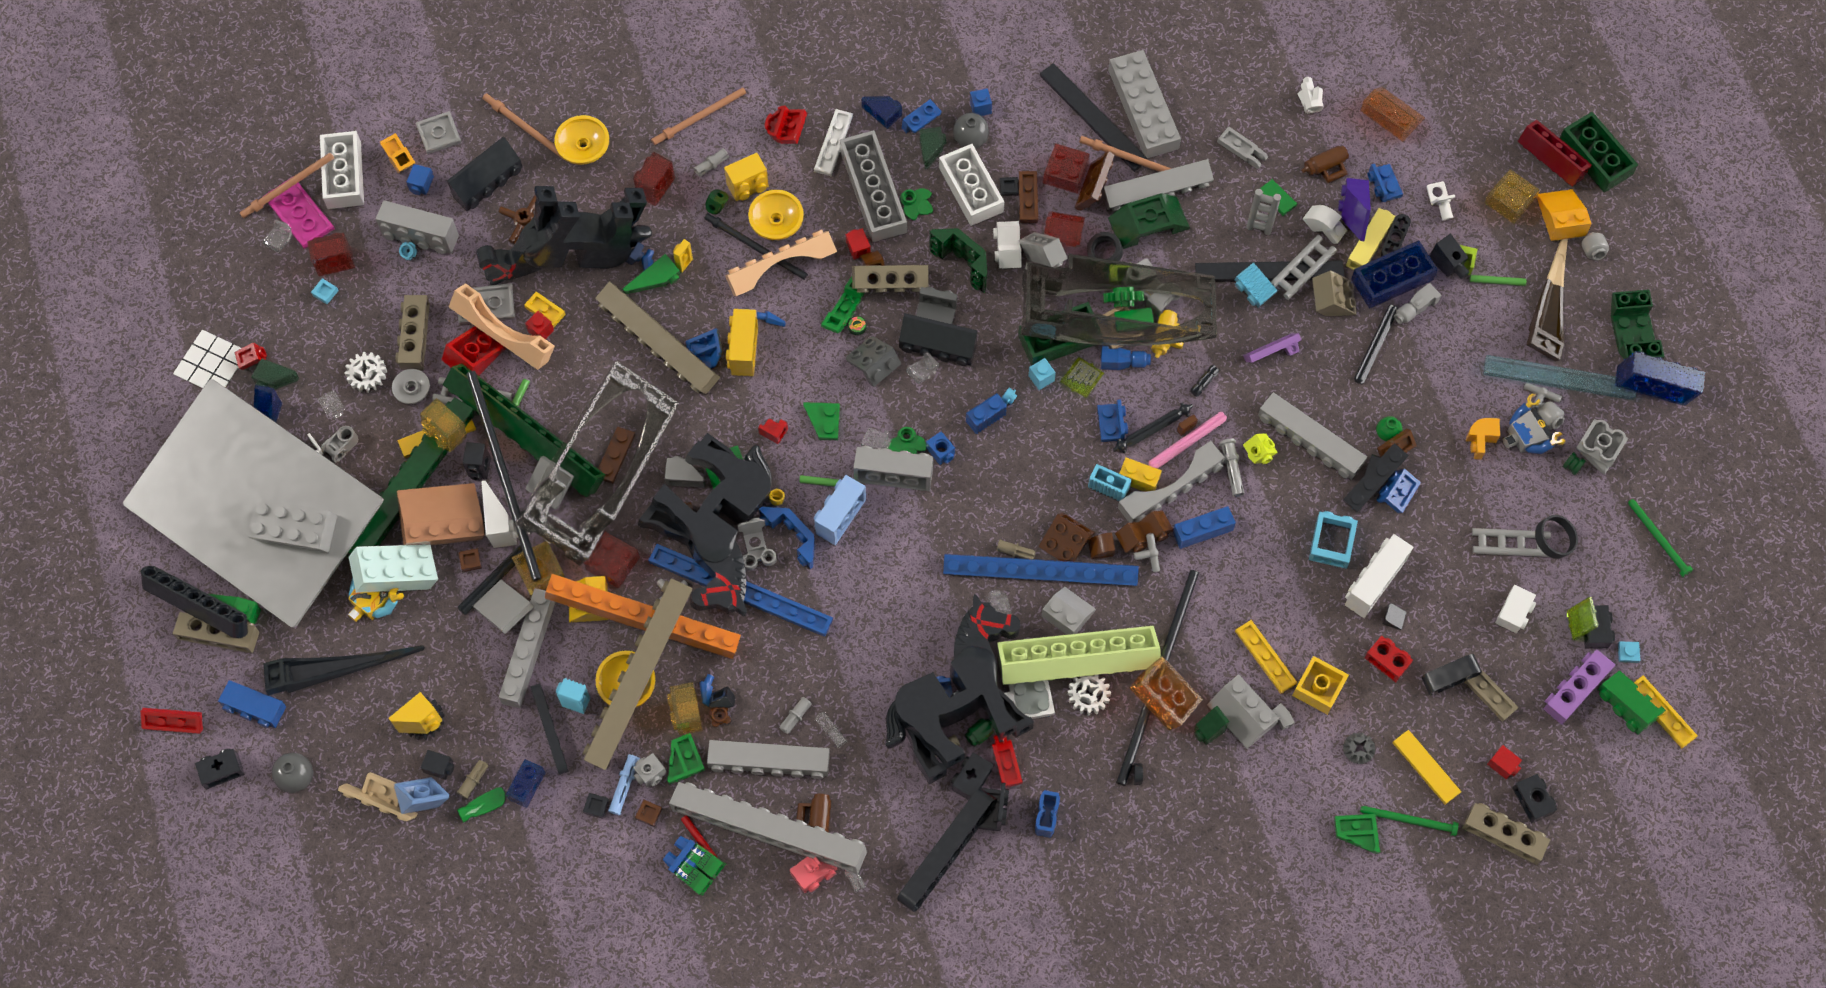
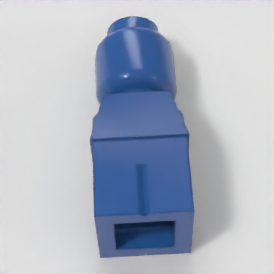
(1121, 358)

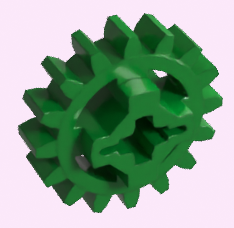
(1123, 296)

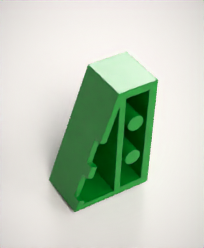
(1629, 702)

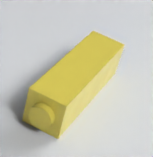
(1375, 234)

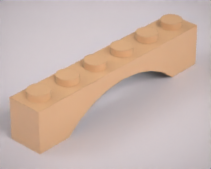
(745, 278)
(472, 307)

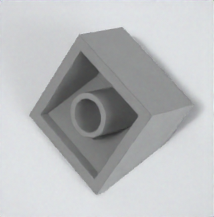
(1067, 611)

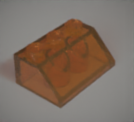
(1391, 113)
(1166, 693)

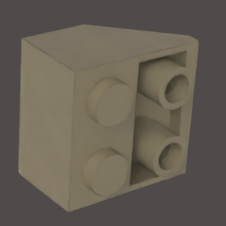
(1334, 295)

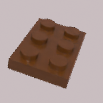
(1094, 181)

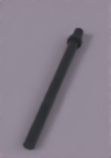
(716, 222)

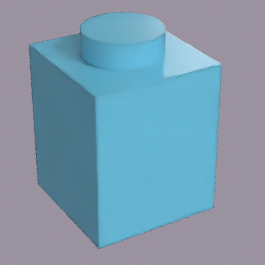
(1041, 374)

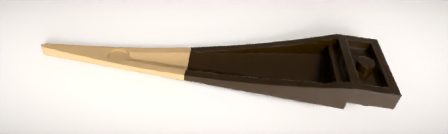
(1547, 322)

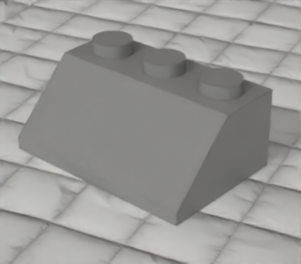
(1245, 710)

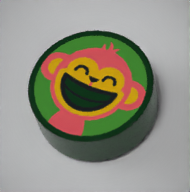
(857, 325)

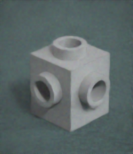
(655, 769)

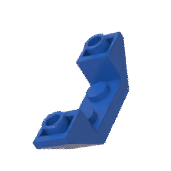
(774, 516)

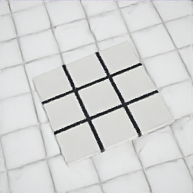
(208, 359)

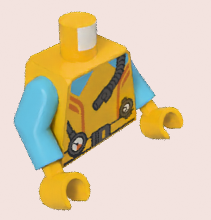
(372, 603)

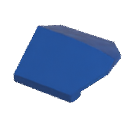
(706, 347)

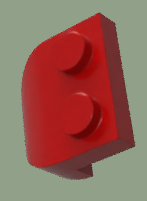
(786, 125)

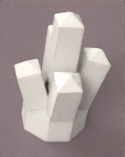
(1310, 96)

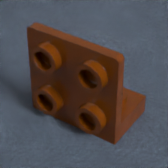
(1065, 538)

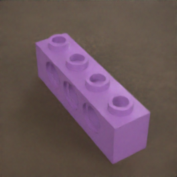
(1599, 665)

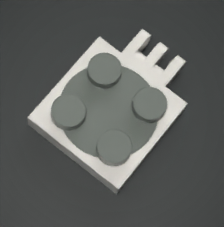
(1032, 698)

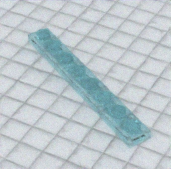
(1554, 376)

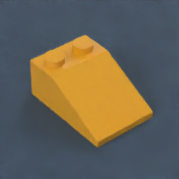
(1564, 214)

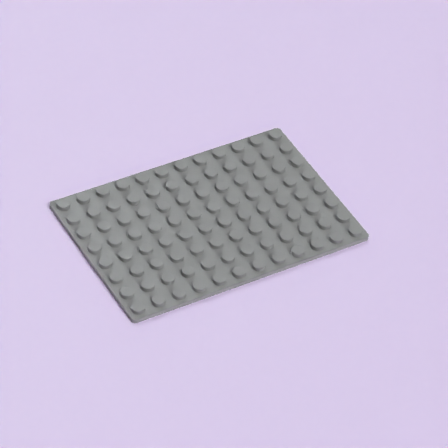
(206, 490)

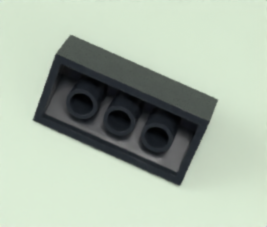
(485, 174)
(938, 339)

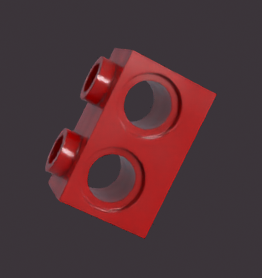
(1385, 662)

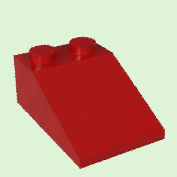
(472, 349)

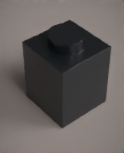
(437, 765)

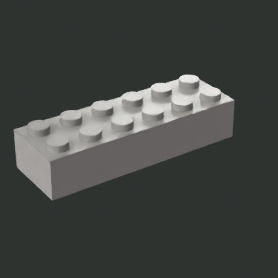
(1144, 104)
(873, 186)

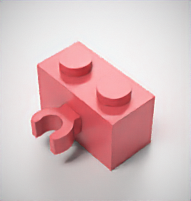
(811, 872)

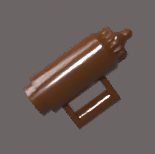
(1328, 160)
(819, 812)

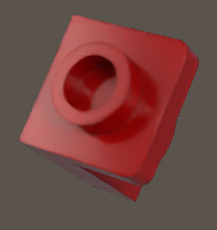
(249, 355)

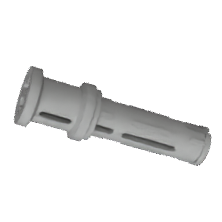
(1231, 461)

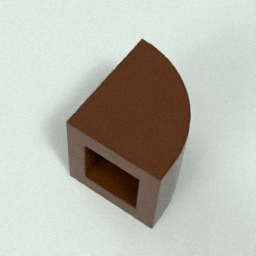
(872, 259)
(1102, 546)

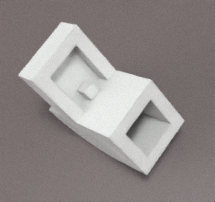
(1326, 220)

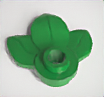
(918, 204)
(912, 445)

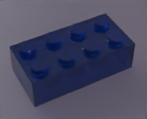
(1394, 274)
(1660, 378)

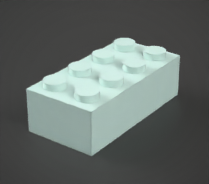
(393, 567)

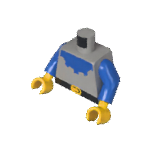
(1529, 430)

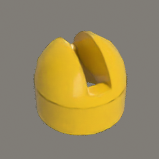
(776, 497)

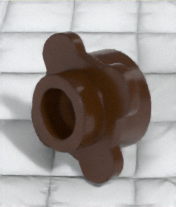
(715, 712)

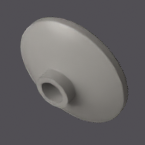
(407, 379)

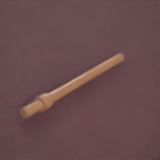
(498, 106)
(668, 133)
(1098, 145)
(257, 205)

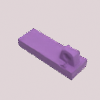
(1288, 342)

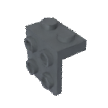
(937, 305)
(874, 359)

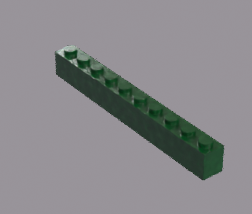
(524, 430)
(411, 475)

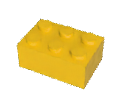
(742, 342)

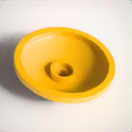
(581, 131)
(772, 206)
(609, 673)

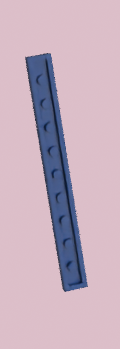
(1040, 569)
(755, 595)

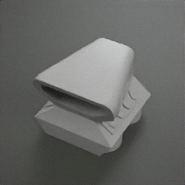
(1601, 445)

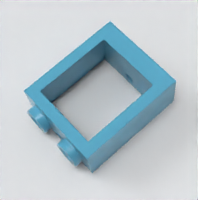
(1330, 557)

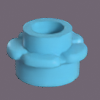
(403, 250)
(1009, 396)

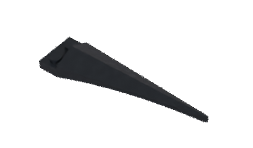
(301, 673)

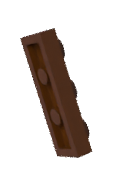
(1028, 197)
(616, 453)

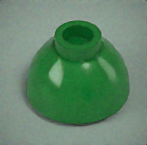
(1388, 428)

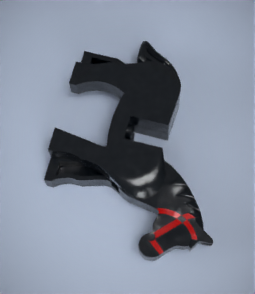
(558, 227)
(709, 538)
(925, 708)

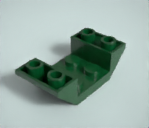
(1147, 217)
(945, 240)
(1633, 324)

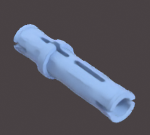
(625, 780)

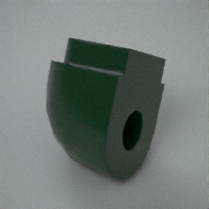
(716, 201)

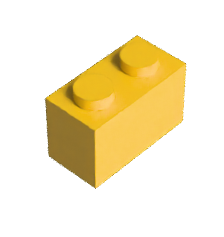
(1143, 476)

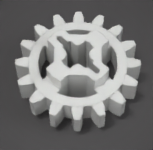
(372, 375)
(1081, 696)

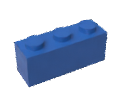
(1204, 527)
(251, 704)

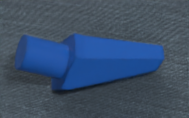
(647, 259)
(770, 318)
(706, 689)

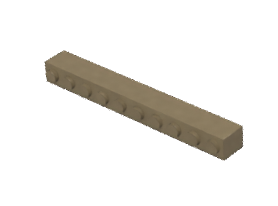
(638, 673)

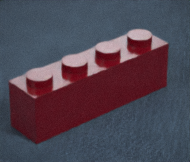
(1554, 153)

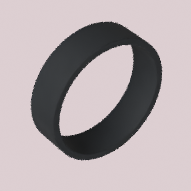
(1569, 528)

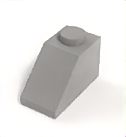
(682, 474)

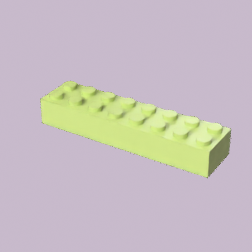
(1078, 655)

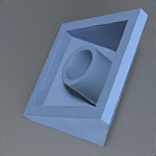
(419, 795)

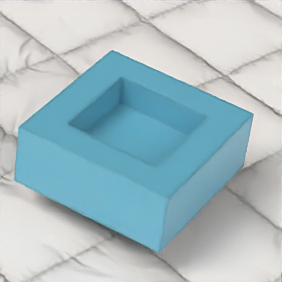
(324, 291)
(1629, 652)

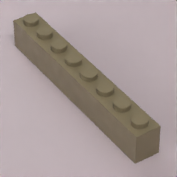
(658, 338)

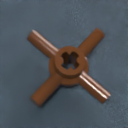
(520, 218)

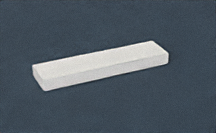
(831, 146)

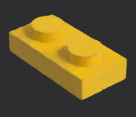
(682, 255)
(546, 307)

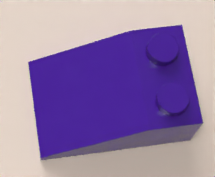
(1355, 206)

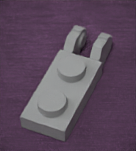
(1242, 147)

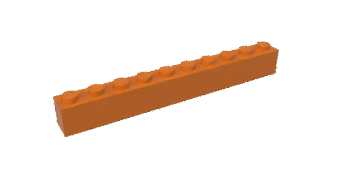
(636, 613)

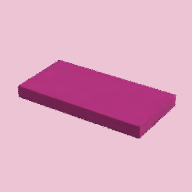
(301, 214)

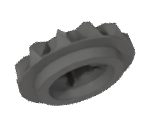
(1359, 757)

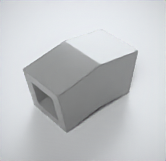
(1285, 718)

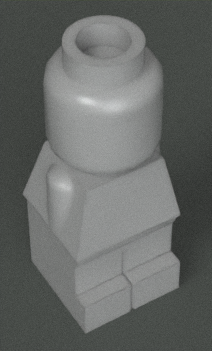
(1421, 300)

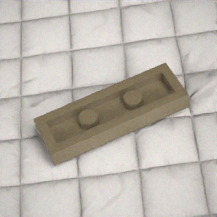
(1492, 696)

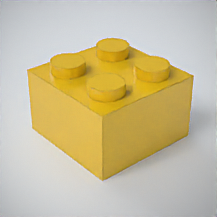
(746, 177)
(1320, 685)

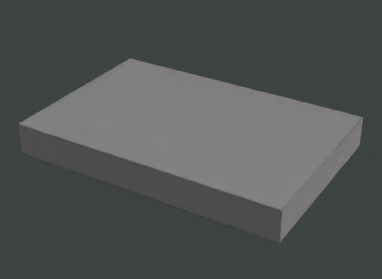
(499, 301)
(503, 606)

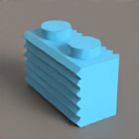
(1255, 285)
(1109, 483)
(573, 695)

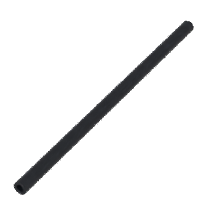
(503, 474)
(1166, 653)

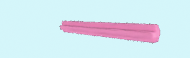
(1188, 440)

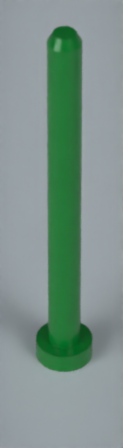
(1685, 570)
(1453, 828)

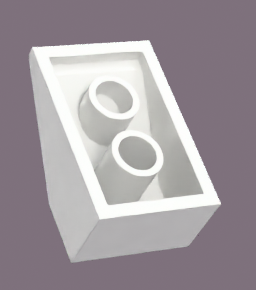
(498, 524)

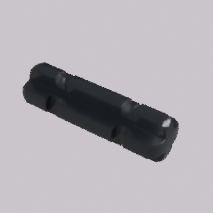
(1204, 380)

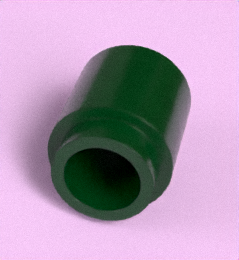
(979, 732)

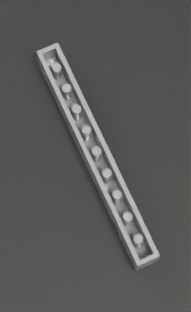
(768, 827)

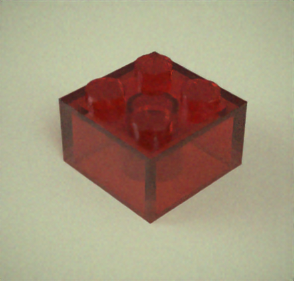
(1066, 168)
(655, 177)
(1065, 227)
(331, 254)
(612, 559)

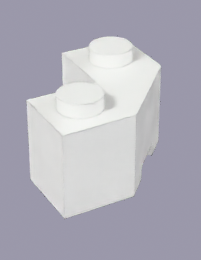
(1008, 244)

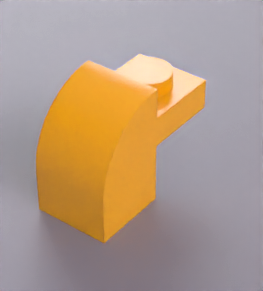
(397, 153)
(1483, 431)

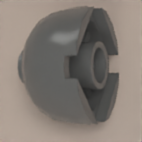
(971, 129)
(292, 772)

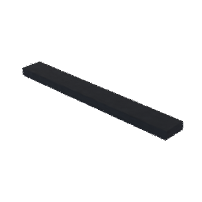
(1090, 113)
(1229, 270)

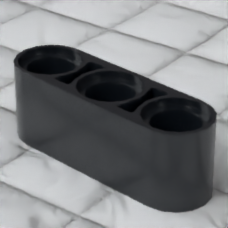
(1451, 674)

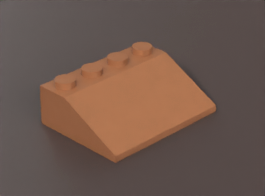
(440, 515)

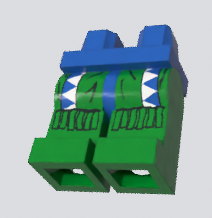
(688, 861)

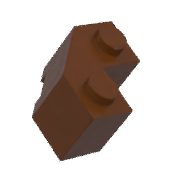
(1133, 535)

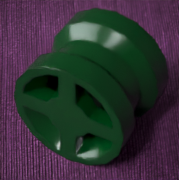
(1574, 463)

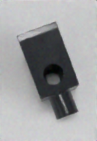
(1449, 257)

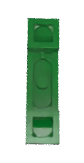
(843, 310)

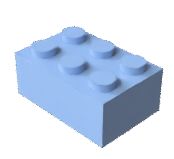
(839, 509)

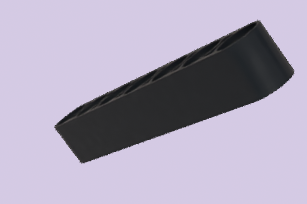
(194, 601)
(947, 849)

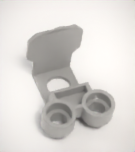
(754, 529)

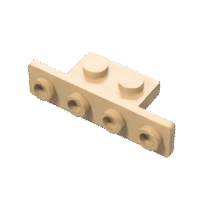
(379, 793)

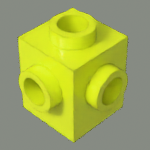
(1260, 449)

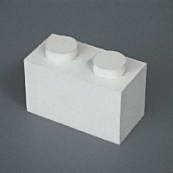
(1515, 609)

